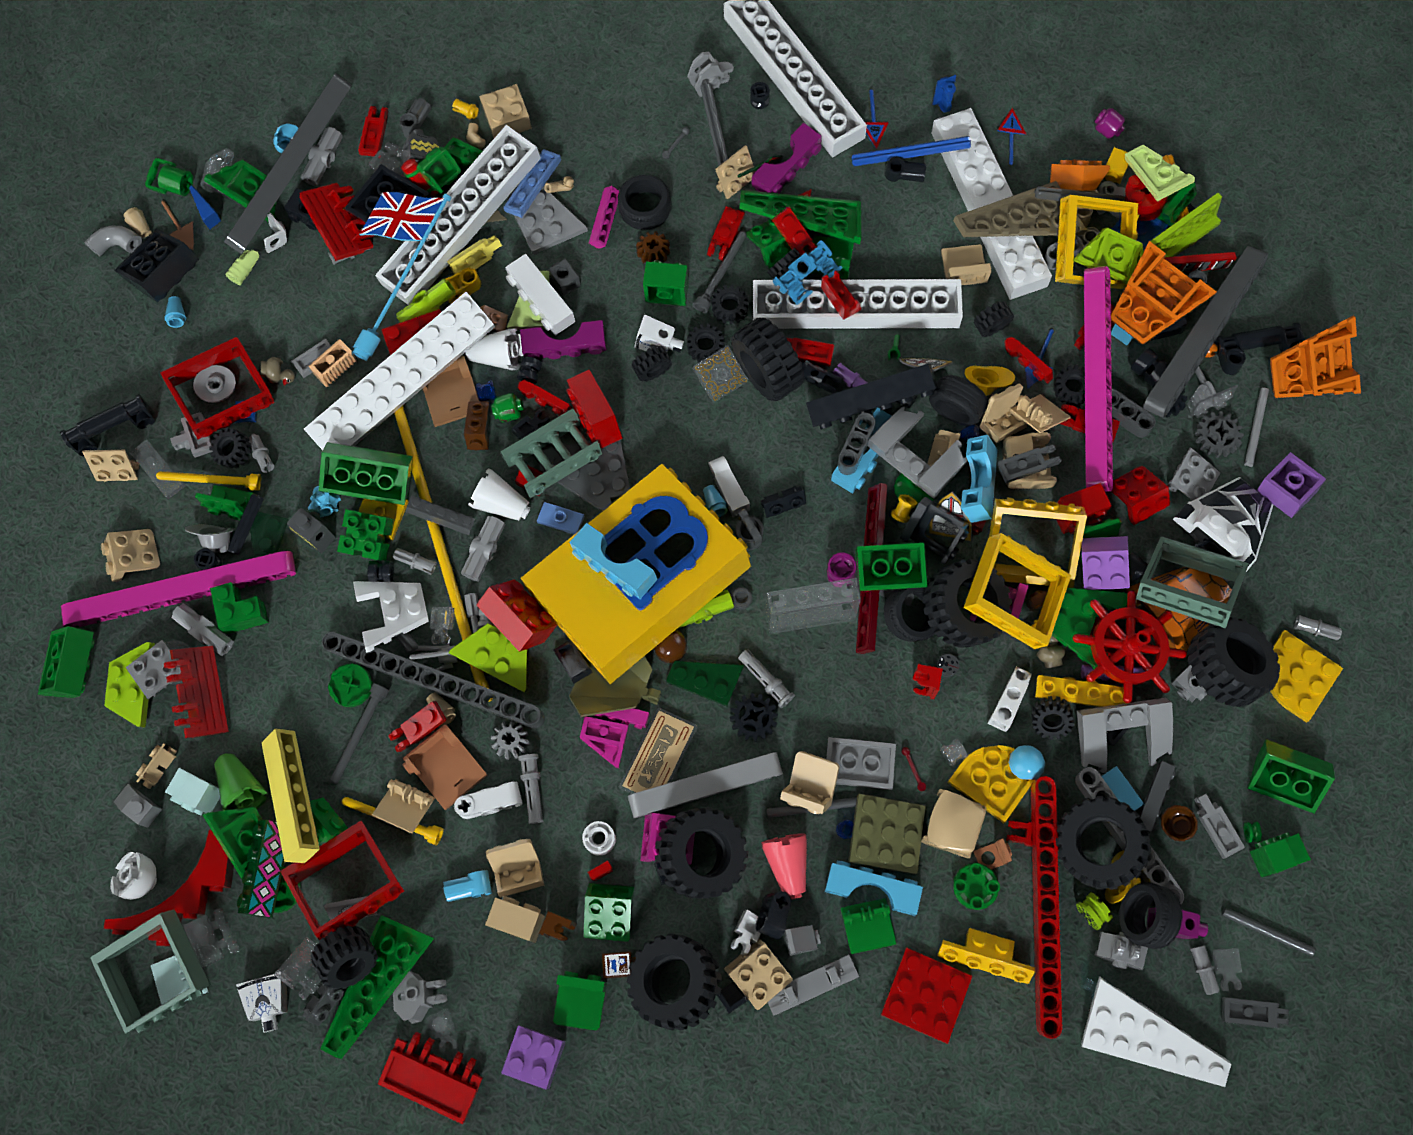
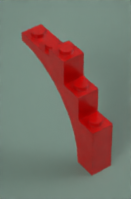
(212, 873)

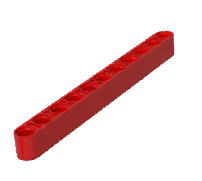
(1041, 916)

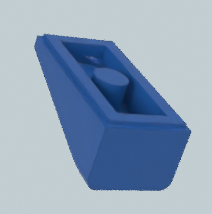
(207, 213)

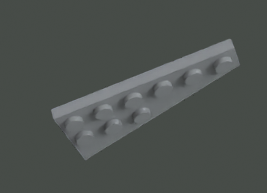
(548, 223)

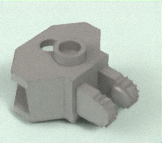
(709, 72)
(1121, 951)
(416, 997)

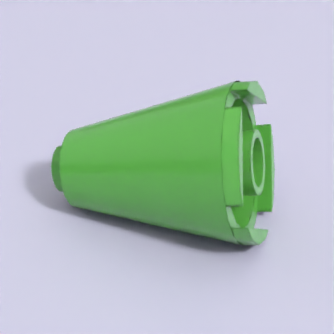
(237, 785)

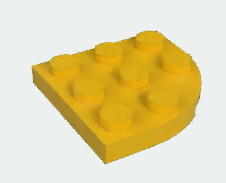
(1303, 676)
(989, 781)

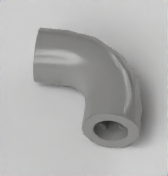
(113, 236)

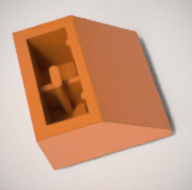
(1078, 174)

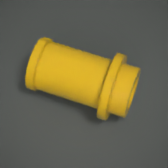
(464, 108)

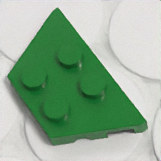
(239, 182)
(234, 833)

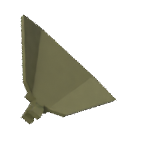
(596, 696)

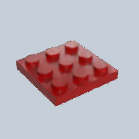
(926, 995)

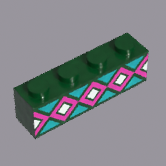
(263, 872)

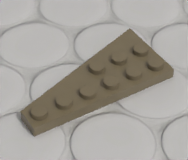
(1015, 216)

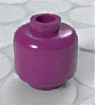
(1109, 123)

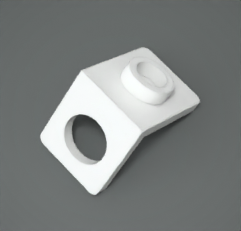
(280, 232)

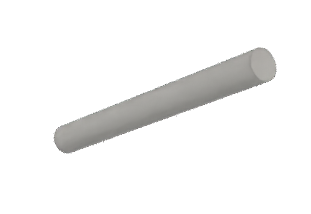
(1256, 428)

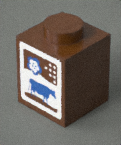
(617, 964)

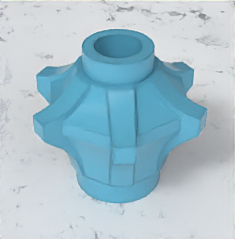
(323, 502)

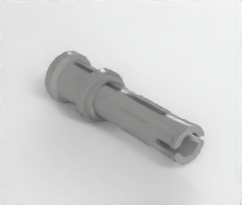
(772, 685)
(530, 778)

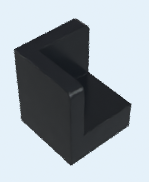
(732, 997)

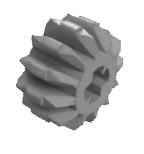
(514, 731)

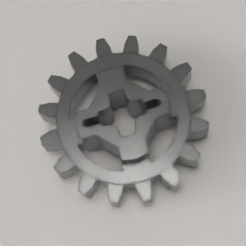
(1214, 440)

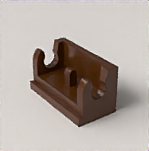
(553, 925)

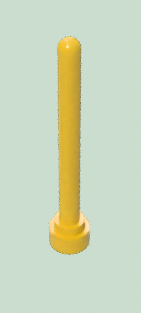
(251, 481)
(431, 833)

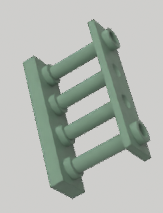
(542, 437)

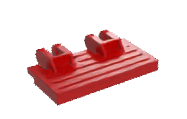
(335, 224)
(199, 691)
(429, 1082)

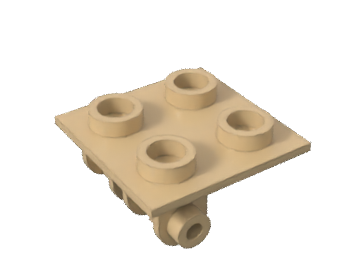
(728, 172)
(1039, 412)
(111, 465)
(403, 806)

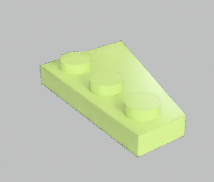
(1156, 174)
(523, 316)

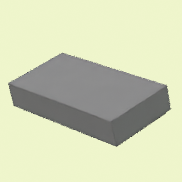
(305, 359)

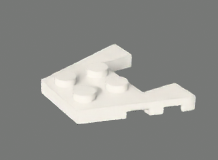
(401, 608)

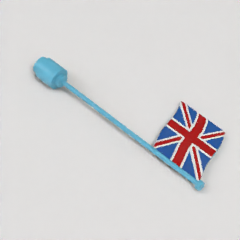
(403, 219)

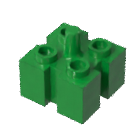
(365, 535)

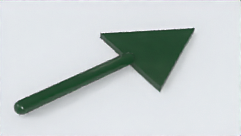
(772, 159)

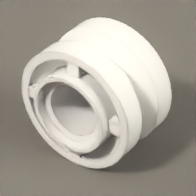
(593, 829)

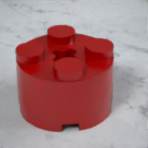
(1147, 205)

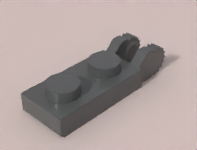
(1027, 463)

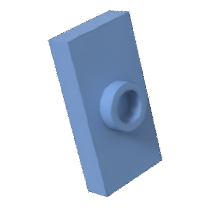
(560, 518)

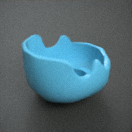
(283, 136)
(1026, 762)

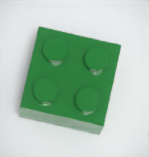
(665, 283)

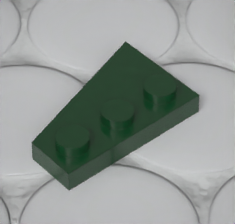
(706, 679)

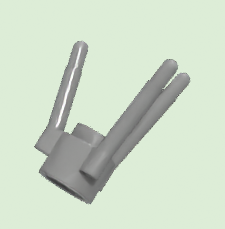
(442, 654)

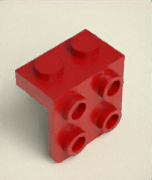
(1141, 493)

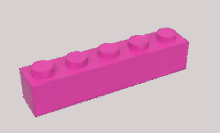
(604, 217)
(631, 716)

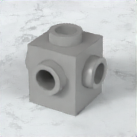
(1185, 687)

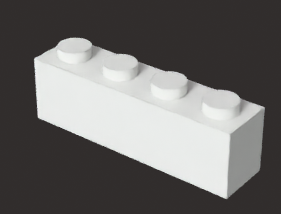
(540, 294)

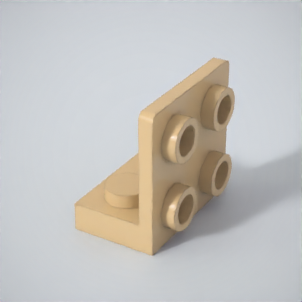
(966, 264)
(758, 974)

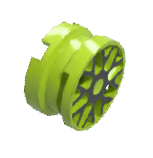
(1094, 911)

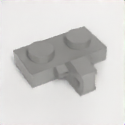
(188, 439)

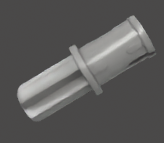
(260, 453)
(416, 561)
(1317, 627)
(1205, 970)

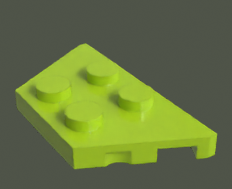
(1112, 250)
(495, 655)
(122, 691)

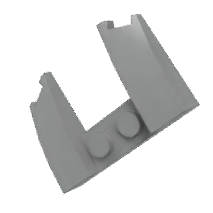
(888, 446)
(1153, 714)

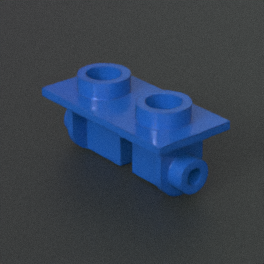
(944, 93)

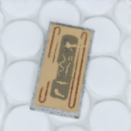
(659, 752)

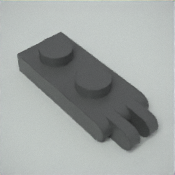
(1252, 1013)

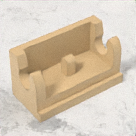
(941, 444)

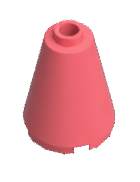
(788, 862)

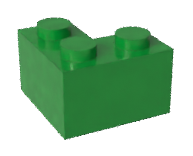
(233, 612)
(1279, 854)

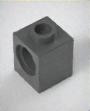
(565, 284)

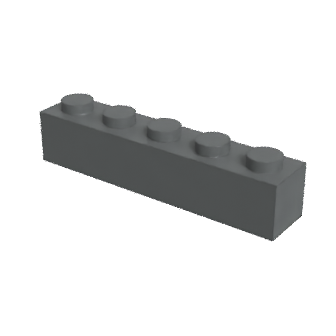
(440, 515)
(1156, 794)

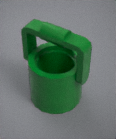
(169, 178)

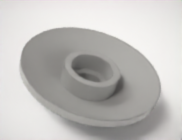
(210, 377)

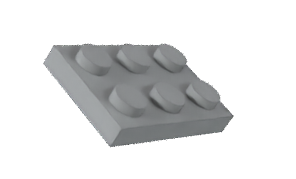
(863, 762)

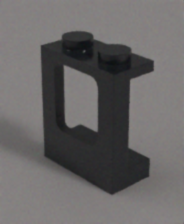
(920, 521)

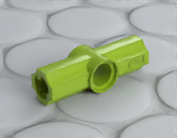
(427, 301)
(718, 604)

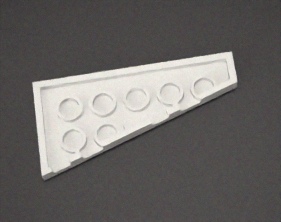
(1138, 1034)

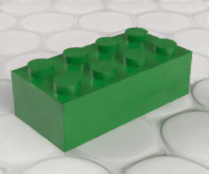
(365, 473)

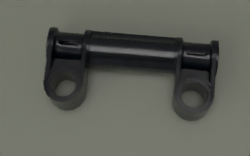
(1233, 346)
(80, 436)

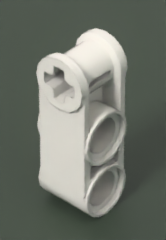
(489, 800)

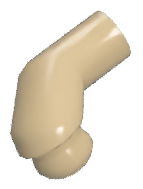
(473, 138)
(564, 185)

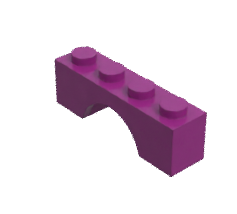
(772, 177)
(588, 339)

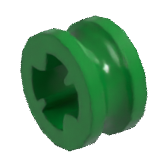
(1252, 832)

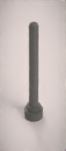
(702, 302)
(377, 694)

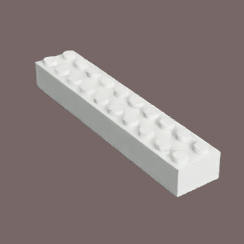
(796, 73)
(983, 183)
(472, 203)
(882, 304)
(402, 374)

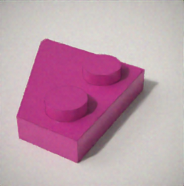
(605, 738)

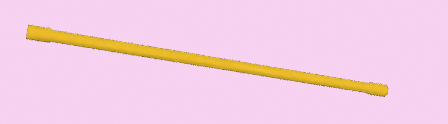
(438, 541)

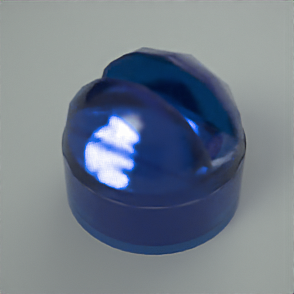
(848, 829)

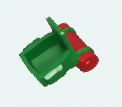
(433, 172)

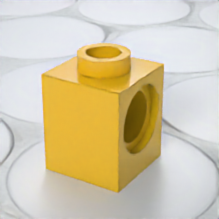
(1117, 165)

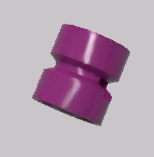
(841, 567)

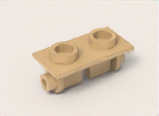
(149, 772)

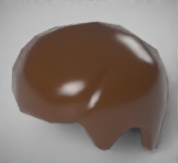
(672, 647)
(1185, 821)

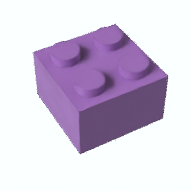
(1291, 485)
(1105, 563)
(533, 1057)

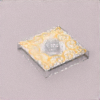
(720, 374)

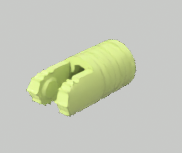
(242, 266)

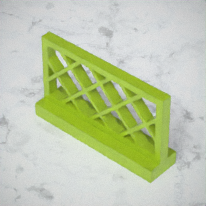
(1190, 228)

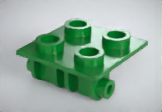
(868, 926)

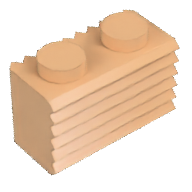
(332, 363)

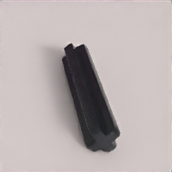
(245, 524)

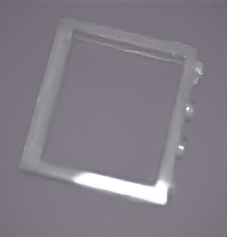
(812, 606)

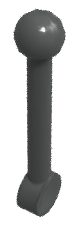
(666, 154)

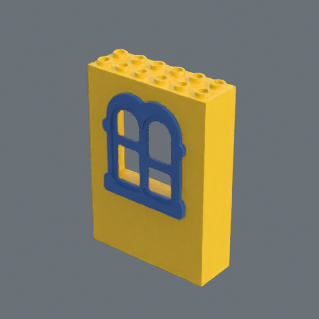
(622, 629)

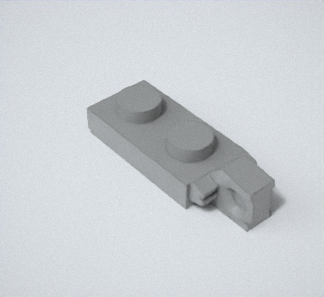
(1218, 827)

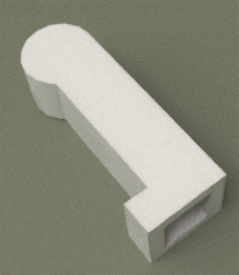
(728, 486)
(1010, 700)

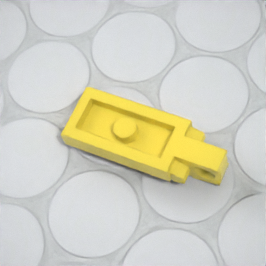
(475, 255)

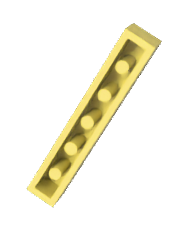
(290, 796)

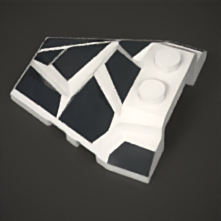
(1232, 517)

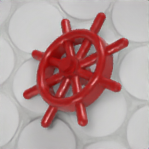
(1130, 646)

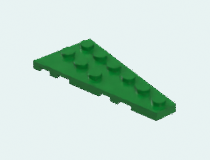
(823, 215)
(397, 952)

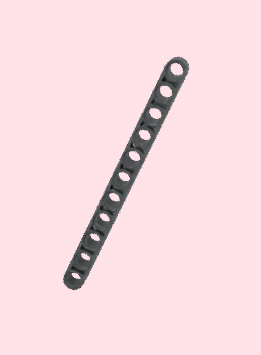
(287, 164)
(1205, 332)
(442, 681)

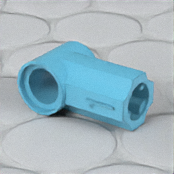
(470, 886)

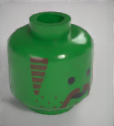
(507, 407)

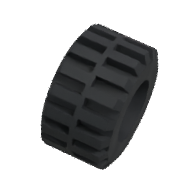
(344, 957)

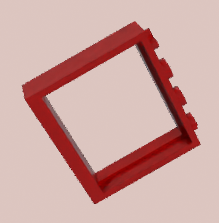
(217, 356)
(325, 855)

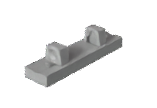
(813, 984)

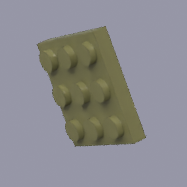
(886, 834)

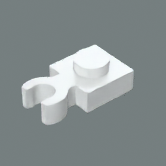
(746, 931)

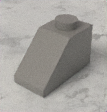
(137, 806)
(802, 939)

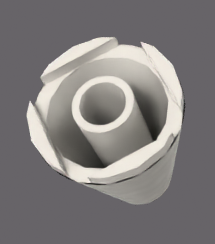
(498, 350)
(499, 498)

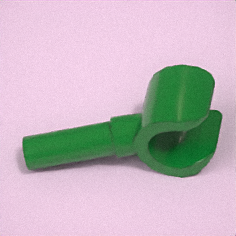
(895, 348)

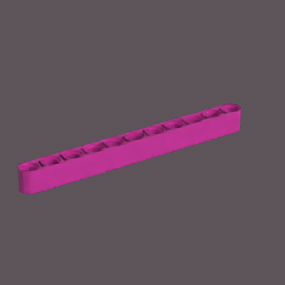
(1098, 377)
(176, 589)

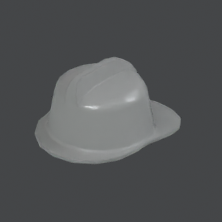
(211, 536)

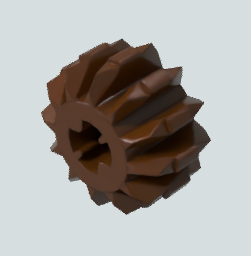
(645, 247)

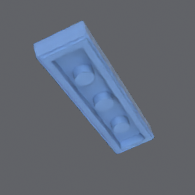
(532, 184)

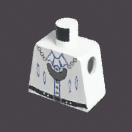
(657, 333)
(264, 1000)

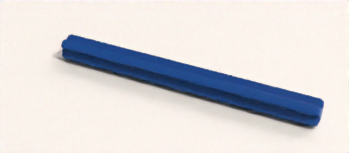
(912, 150)

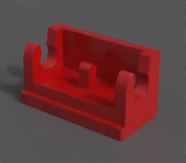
(840, 296)
(928, 677)

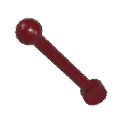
(921, 785)

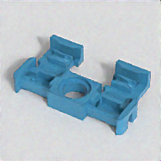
(815, 259)

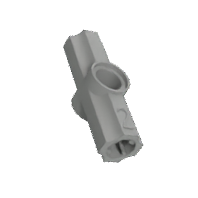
(321, 156)
(483, 548)
(202, 629)

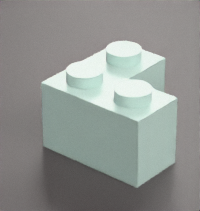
(193, 792)

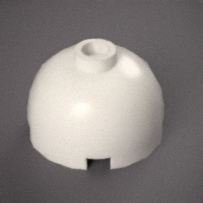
(134, 877)

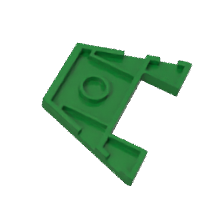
(1078, 617)

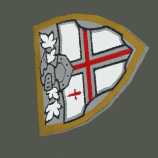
(916, 362)
(942, 527)

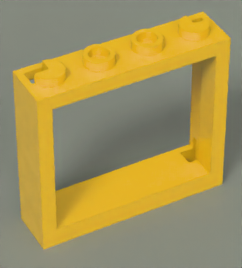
(1067, 231)
(1050, 509)
(1059, 579)

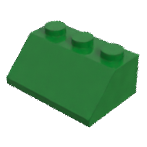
(891, 566)
(66, 663)
(1291, 776)

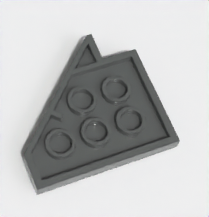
(597, 480)

